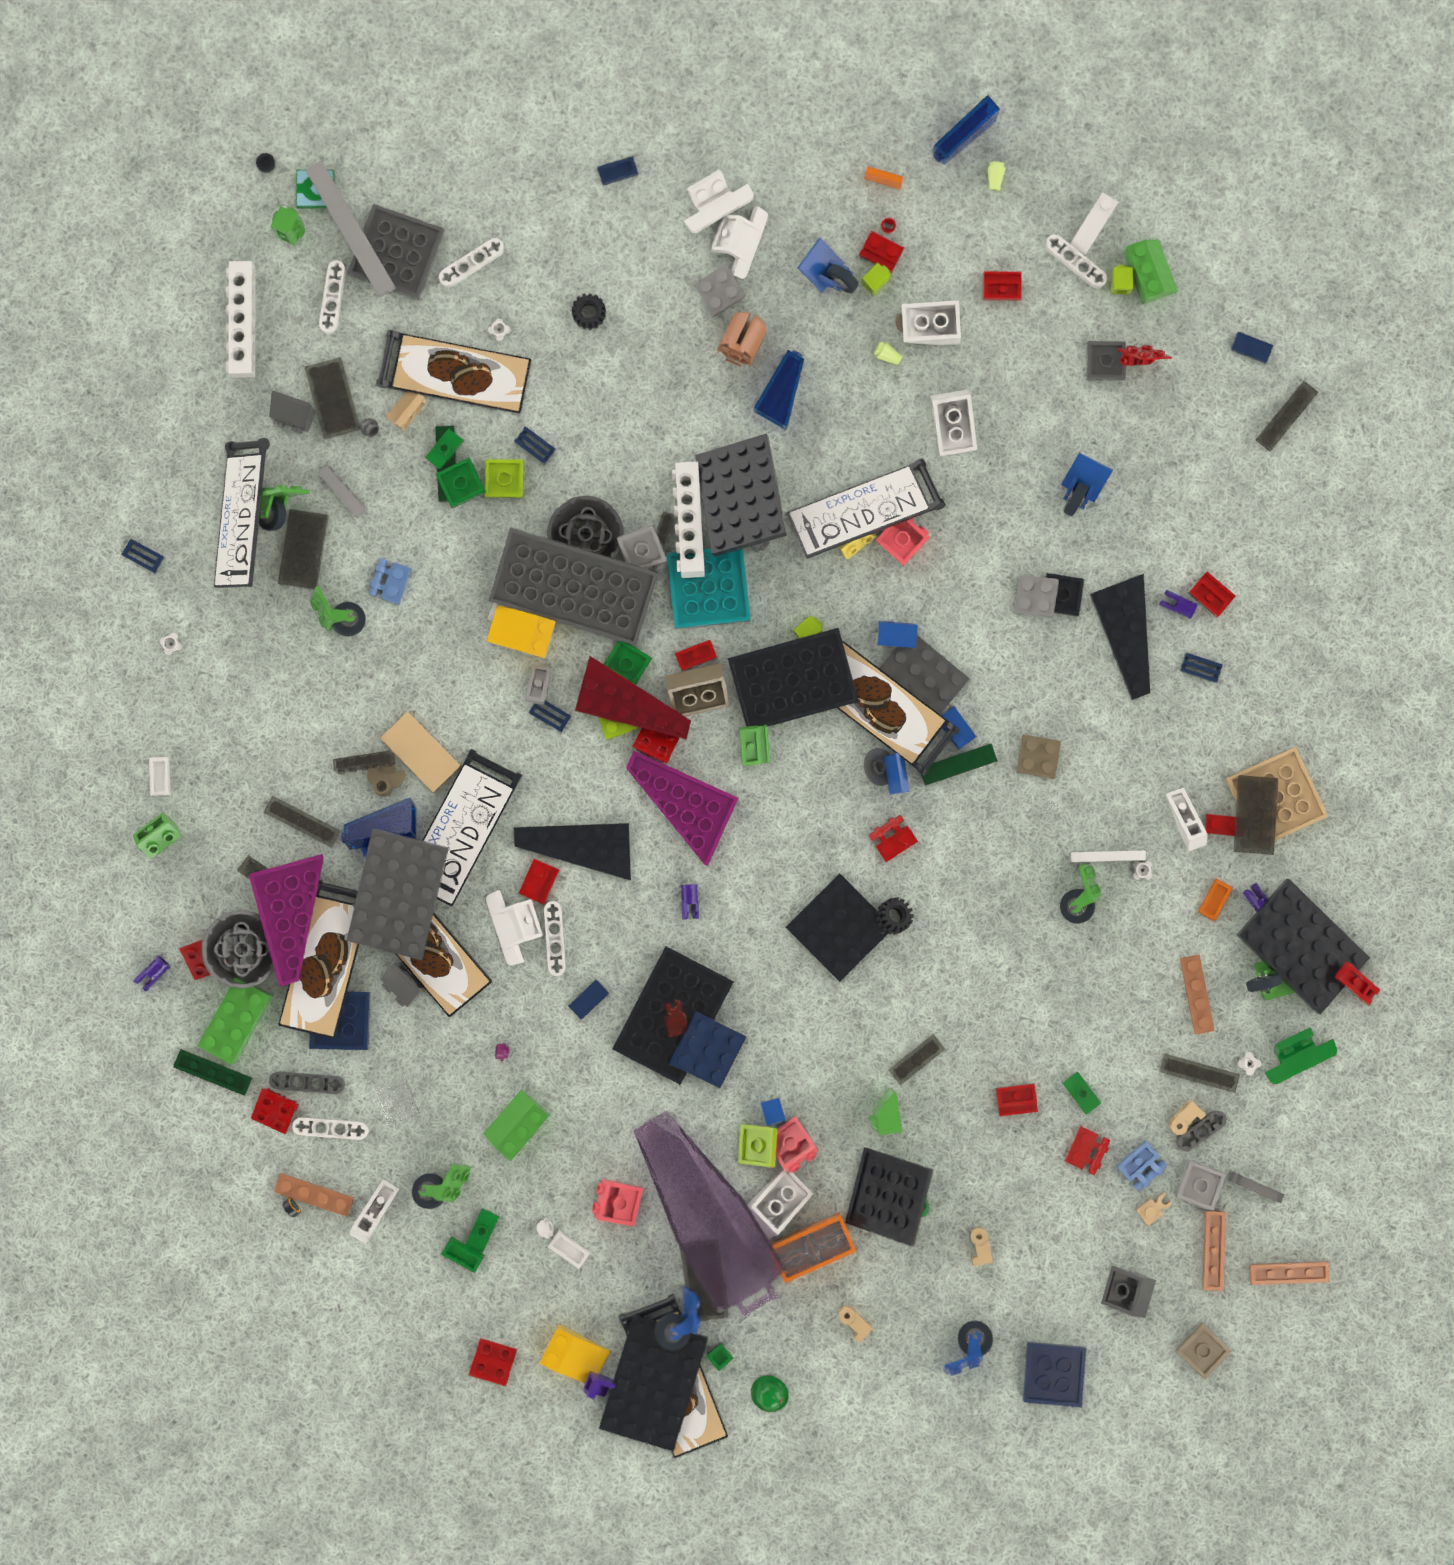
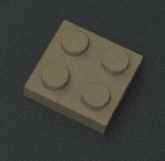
(1038, 756)
(1203, 1350)

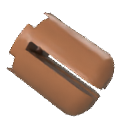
(747, 350)

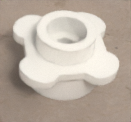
(494, 329)
(165, 641)
(1137, 870)
(1244, 1063)
(545, 1228)

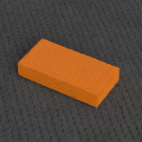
(884, 177)
(1215, 899)

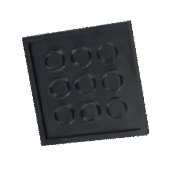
(838, 927)
(889, 1196)

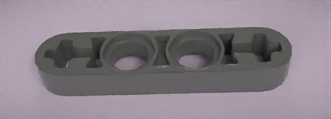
(307, 1082)

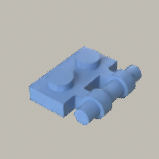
(395, 582)
(1138, 1161)

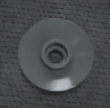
(875, 766)

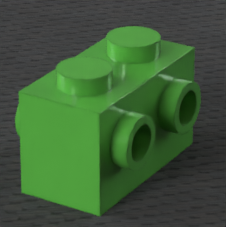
(288, 225)
(157, 835)

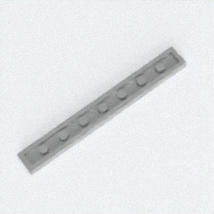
(350, 229)

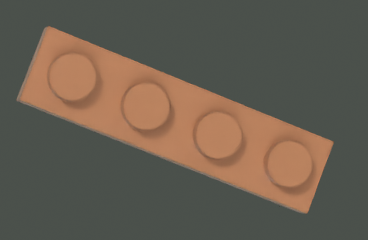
(1197, 994)
(314, 1194)
(1214, 1250)
(1289, 1273)

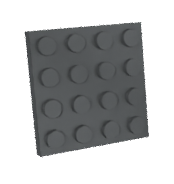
(403, 247)
(925, 674)

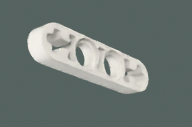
(1078, 259)
(469, 260)
(332, 297)
(1108, 856)
(551, 938)
(330, 1128)

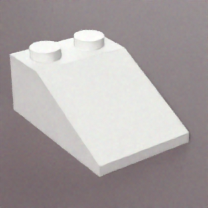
(931, 323)
(954, 422)
(779, 1202)

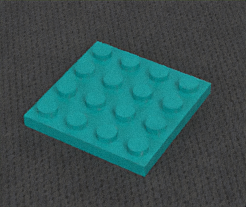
(711, 599)

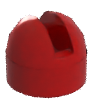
(889, 221)

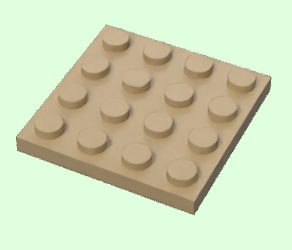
(1296, 797)

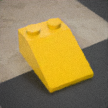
(520, 631)
(573, 1355)

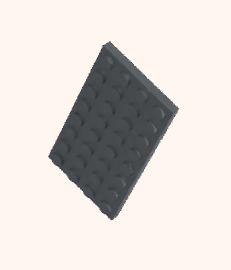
(573, 586)

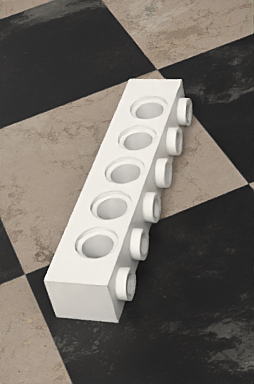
(241, 271)
(688, 472)

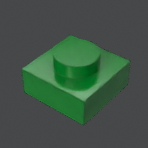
(719, 1356)

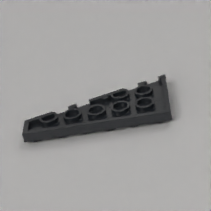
(1124, 623)
(590, 846)

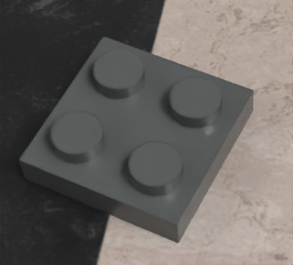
(1104, 360)

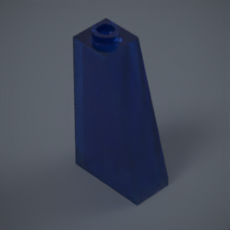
(966, 130)
(780, 393)
(396, 818)

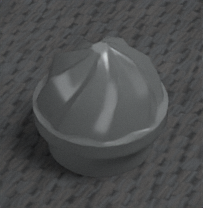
(369, 427)

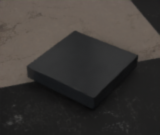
(1068, 594)

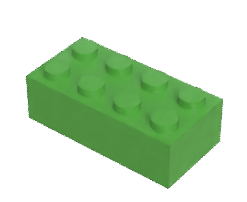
(235, 1022)

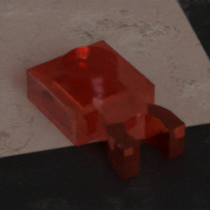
(676, 1021)

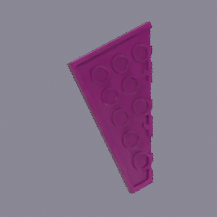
(690, 805)
(286, 907)

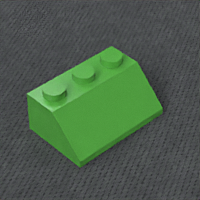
(1150, 270)
(886, 1114)
(516, 1125)

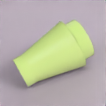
(995, 175)
(887, 353)

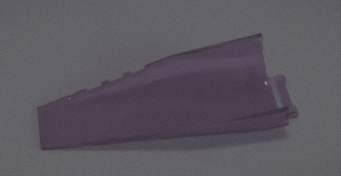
(709, 1219)

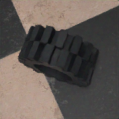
(581, 303)
(887, 922)

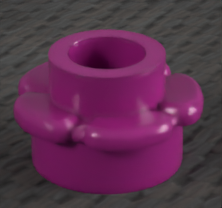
(501, 1052)

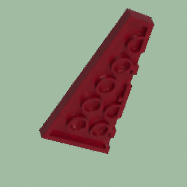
(619, 700)

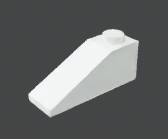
(1094, 223)
(1187, 820)
(373, 1212)

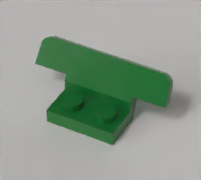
(1298, 1055)

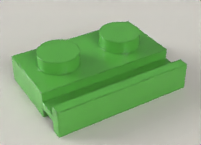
(754, 745)

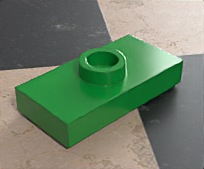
(444, 449)
(1081, 1093)
(482, 1230)
(462, 1254)

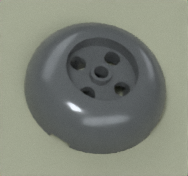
(588, 511)
(215, 950)

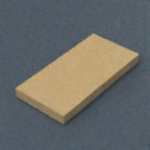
(420, 752)

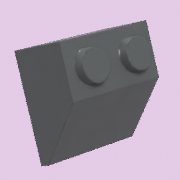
(291, 412)
(402, 985)
(1128, 1292)

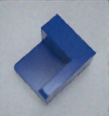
(773, 1111)

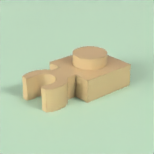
(1151, 1210)

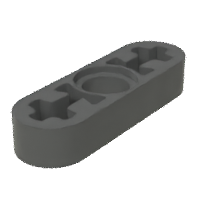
(1209, 1132)
(1256, 1187)

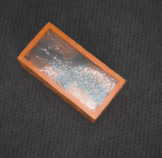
(814, 1247)

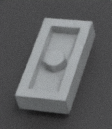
(538, 684)

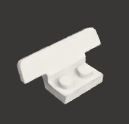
(714, 201)
(740, 239)
(513, 925)

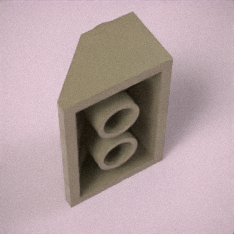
(698, 690)

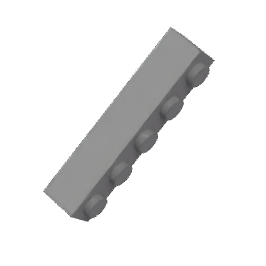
(342, 491)

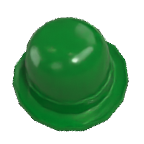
(769, 1393)

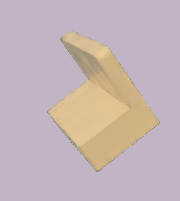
(406, 409)

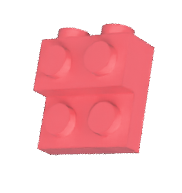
(903, 540)
(794, 1146)
(617, 1202)

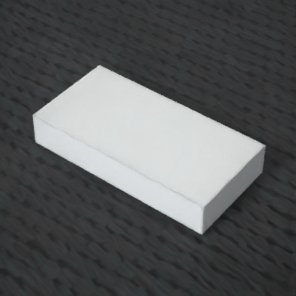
(159, 776)
(569, 1249)

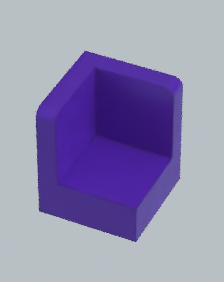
(597, 1385)

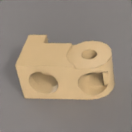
(1188, 1112)
(981, 1245)
(851, 1317)

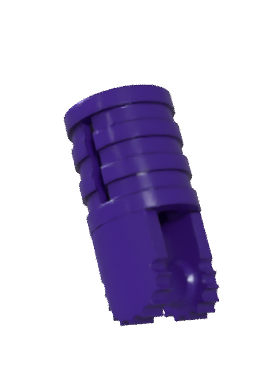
(1182, 606)
(689, 896)
(1256, 903)
(154, 971)

